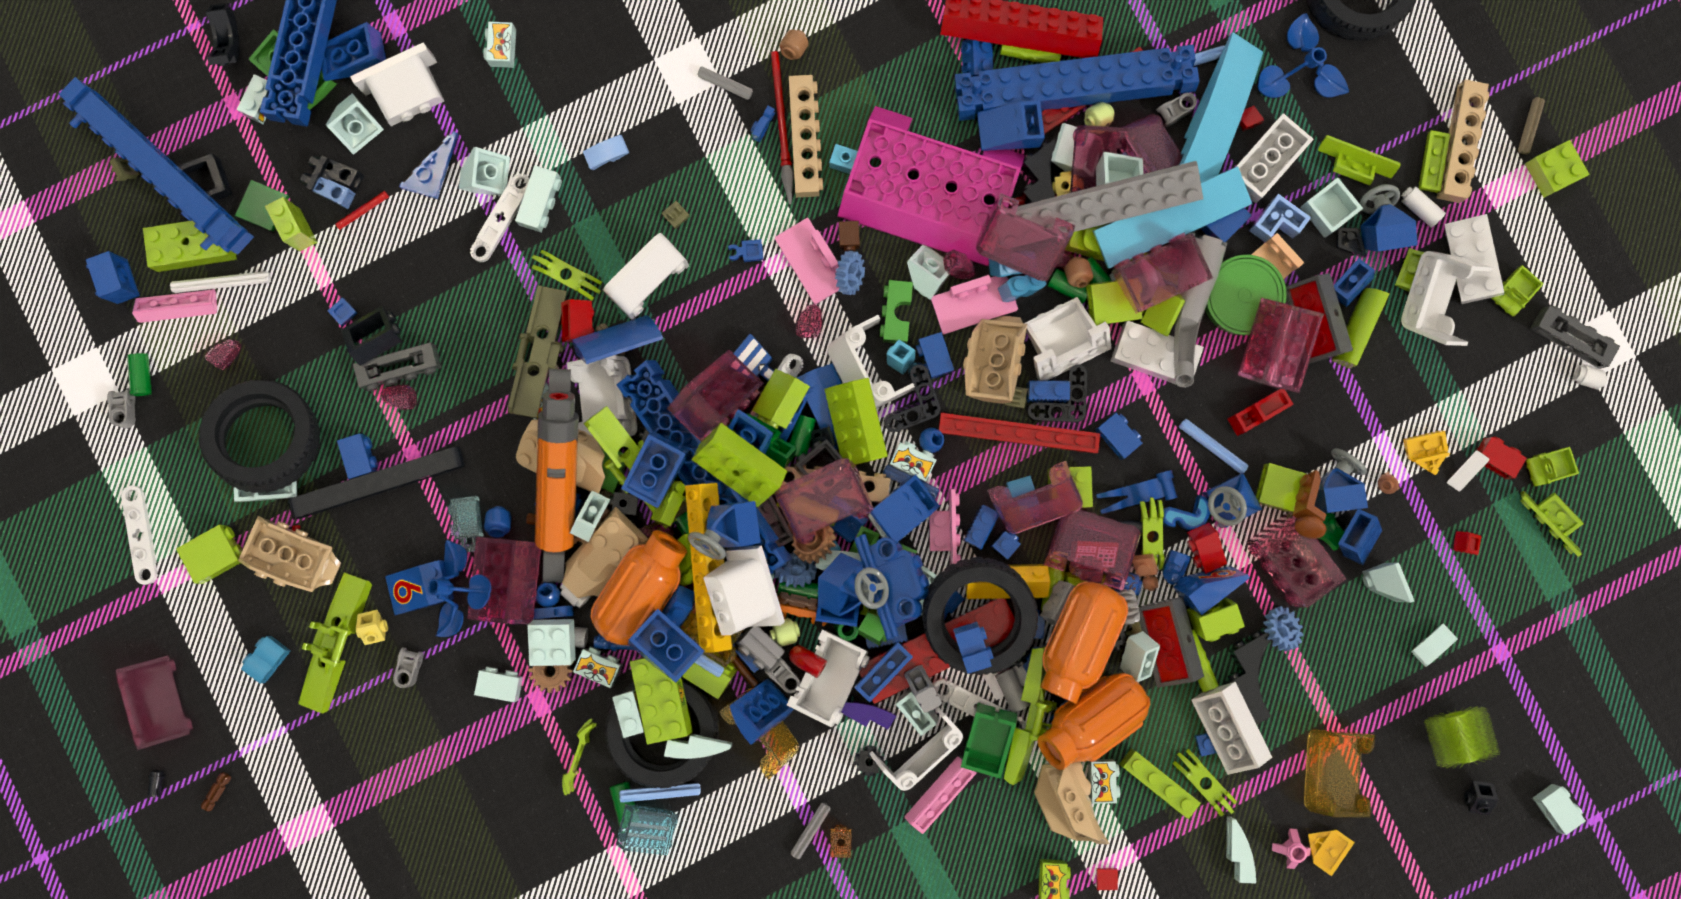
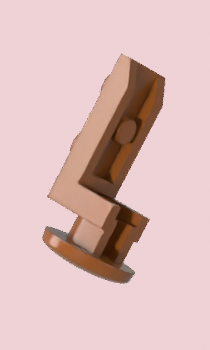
(1309, 518)

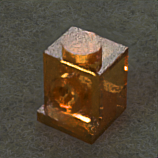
(843, 851)

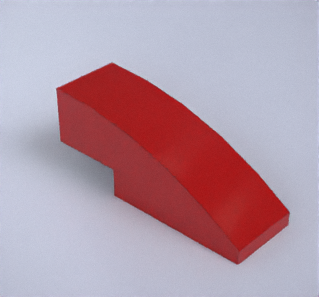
(1260, 411)

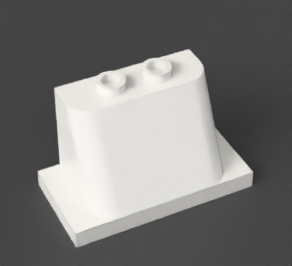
(402, 84)
(1065, 339)
(743, 591)

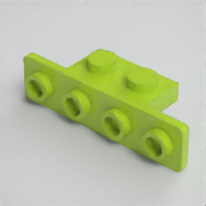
(1356, 161)
(1557, 517)

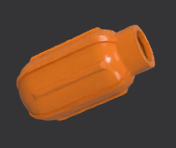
(638, 587)
(1083, 639)
(1096, 723)

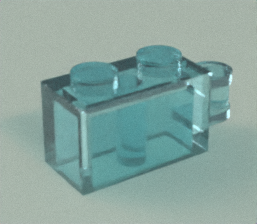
(466, 520)

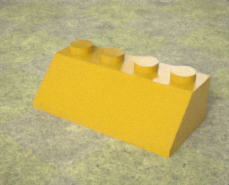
(1035, 576)

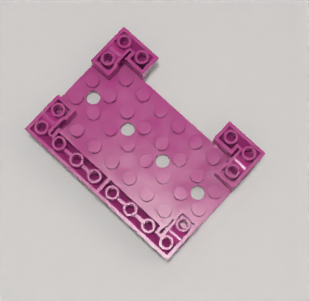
(923, 207)

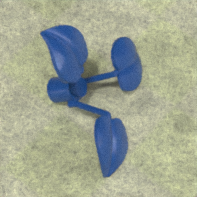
(1304, 35)
(479, 590)

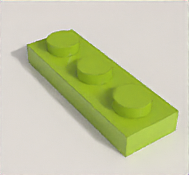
(1434, 161)

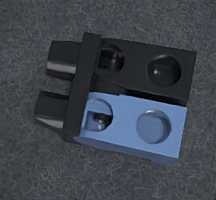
(326, 175)

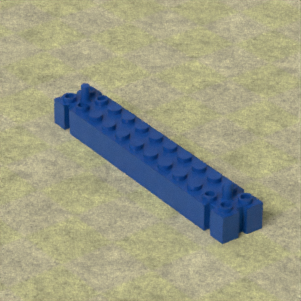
(297, 60)
(1080, 81)
(155, 167)
(650, 402)

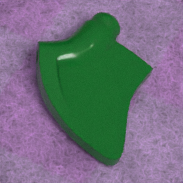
(1334, 531)

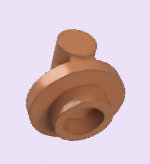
(1388, 483)

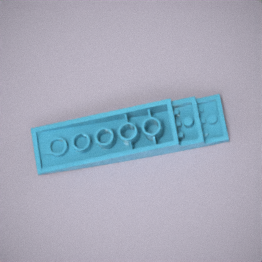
(1221, 107)
(1139, 234)

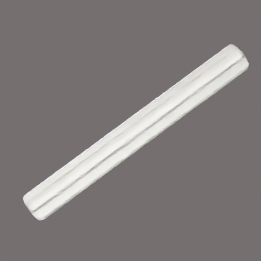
(220, 282)

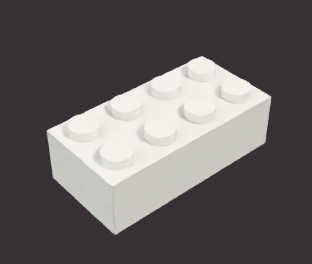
(1272, 156)
(1473, 240)
(1148, 351)
(1231, 728)

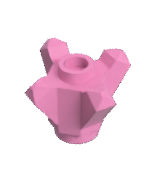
(1292, 849)

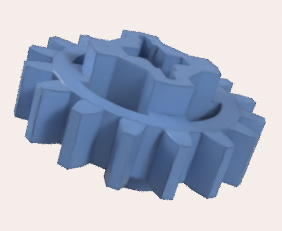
(850, 273)
(795, 572)
(1283, 628)

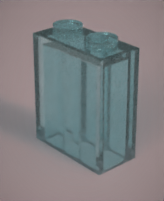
(646, 829)

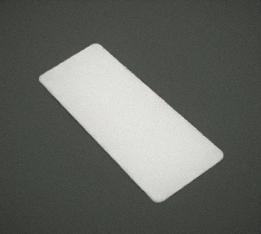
(1468, 470)

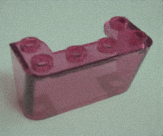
(1020, 242)
(1162, 272)
(1095, 544)

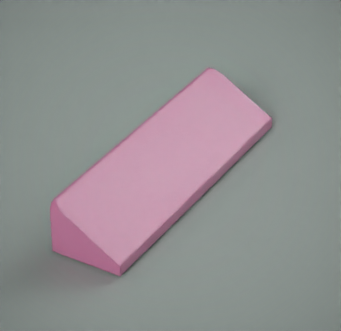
(175, 306)
(939, 796)

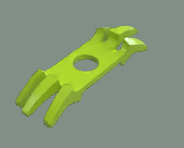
(574, 282)
(1150, 524)
(583, 735)
(1196, 774)

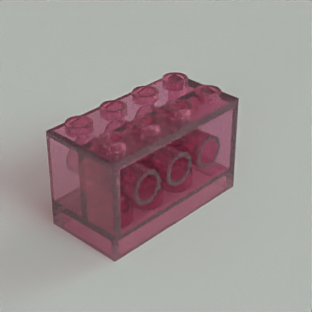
(1280, 345)
(716, 395)
(1312, 569)
(513, 578)

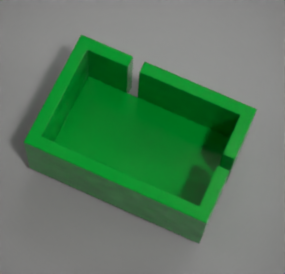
(989, 740)

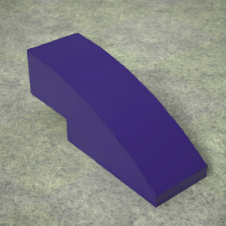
(865, 712)

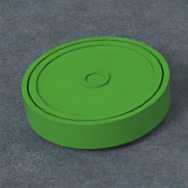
(1239, 292)

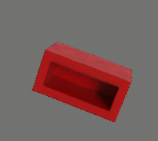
(576, 319)
(1503, 459)
(1206, 548)

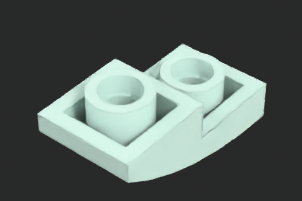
(1434, 645)

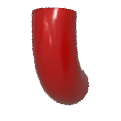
(807, 660)

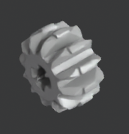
(1133, 609)

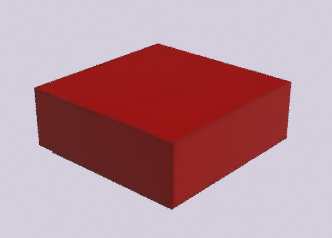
(1106, 878)

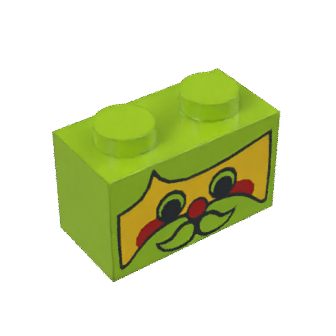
(1053, 879)

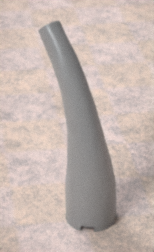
(1191, 313)

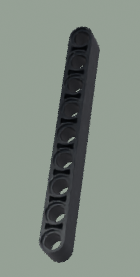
(376, 483)

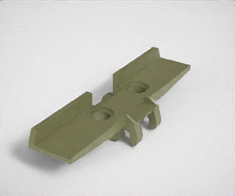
(528, 389)

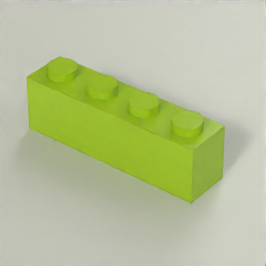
(1159, 783)

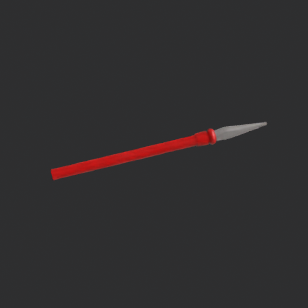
(787, 172)

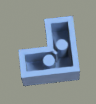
(1281, 215)

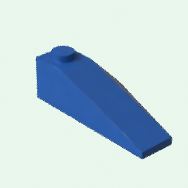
(819, 380)

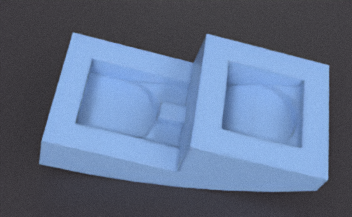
(605, 151)

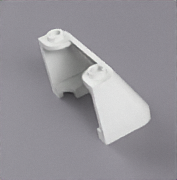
(599, 389)
(826, 695)

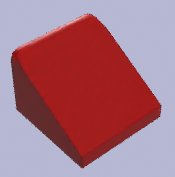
(1250, 118)
(1467, 542)

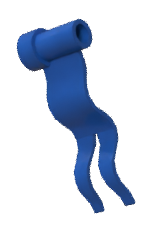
(1156, 488)

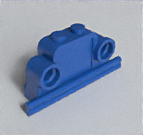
(904, 579)

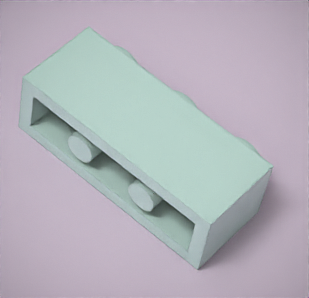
(538, 199)

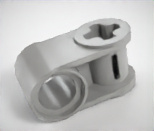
(1174, 110)
(119, 404)
(407, 666)
(782, 675)

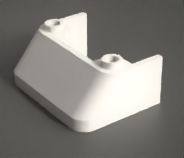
(644, 275)
(1431, 294)
(850, 367)
(926, 758)

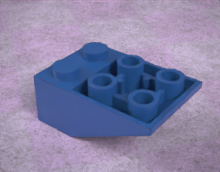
(1011, 126)
(904, 508)

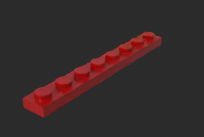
(1019, 433)

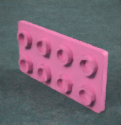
(810, 259)
(970, 303)
(943, 529)

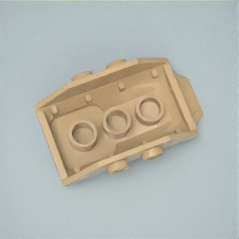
(994, 359)
(589, 457)
(288, 556)
(597, 560)
(1067, 803)

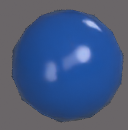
(931, 440)
(547, 594)

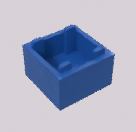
(112, 277)

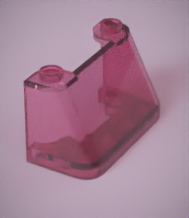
(1151, 142)
(1088, 148)
(823, 499)
(1038, 505)
(152, 702)

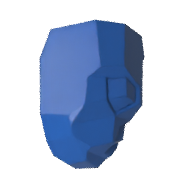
(1175, 566)

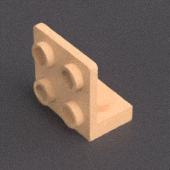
(1280, 255)

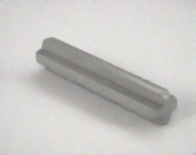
(724, 82)
(810, 830)

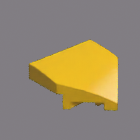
(1427, 450)
(1329, 849)

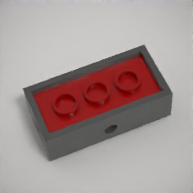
(1320, 296)
(1170, 627)

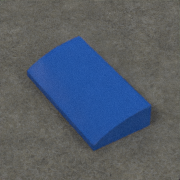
(616, 339)
(760, 710)

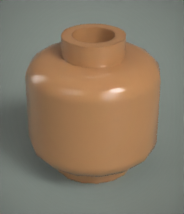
(793, 44)
(1078, 272)

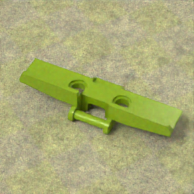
(611, 438)
(329, 643)
(1024, 740)

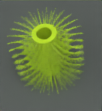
(1462, 737)

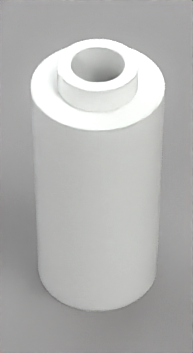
(1422, 206)

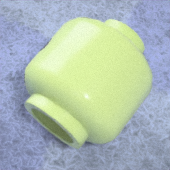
(1099, 115)
(786, 633)

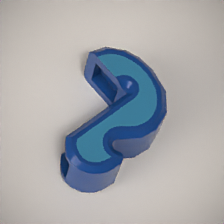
(1186, 519)

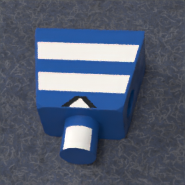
(755, 357)

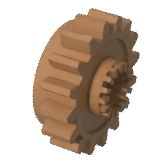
(817, 548)
(547, 681)

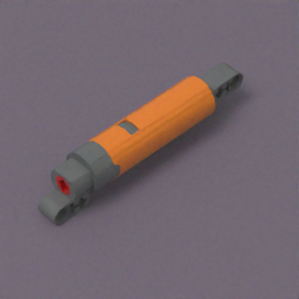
(556, 474)

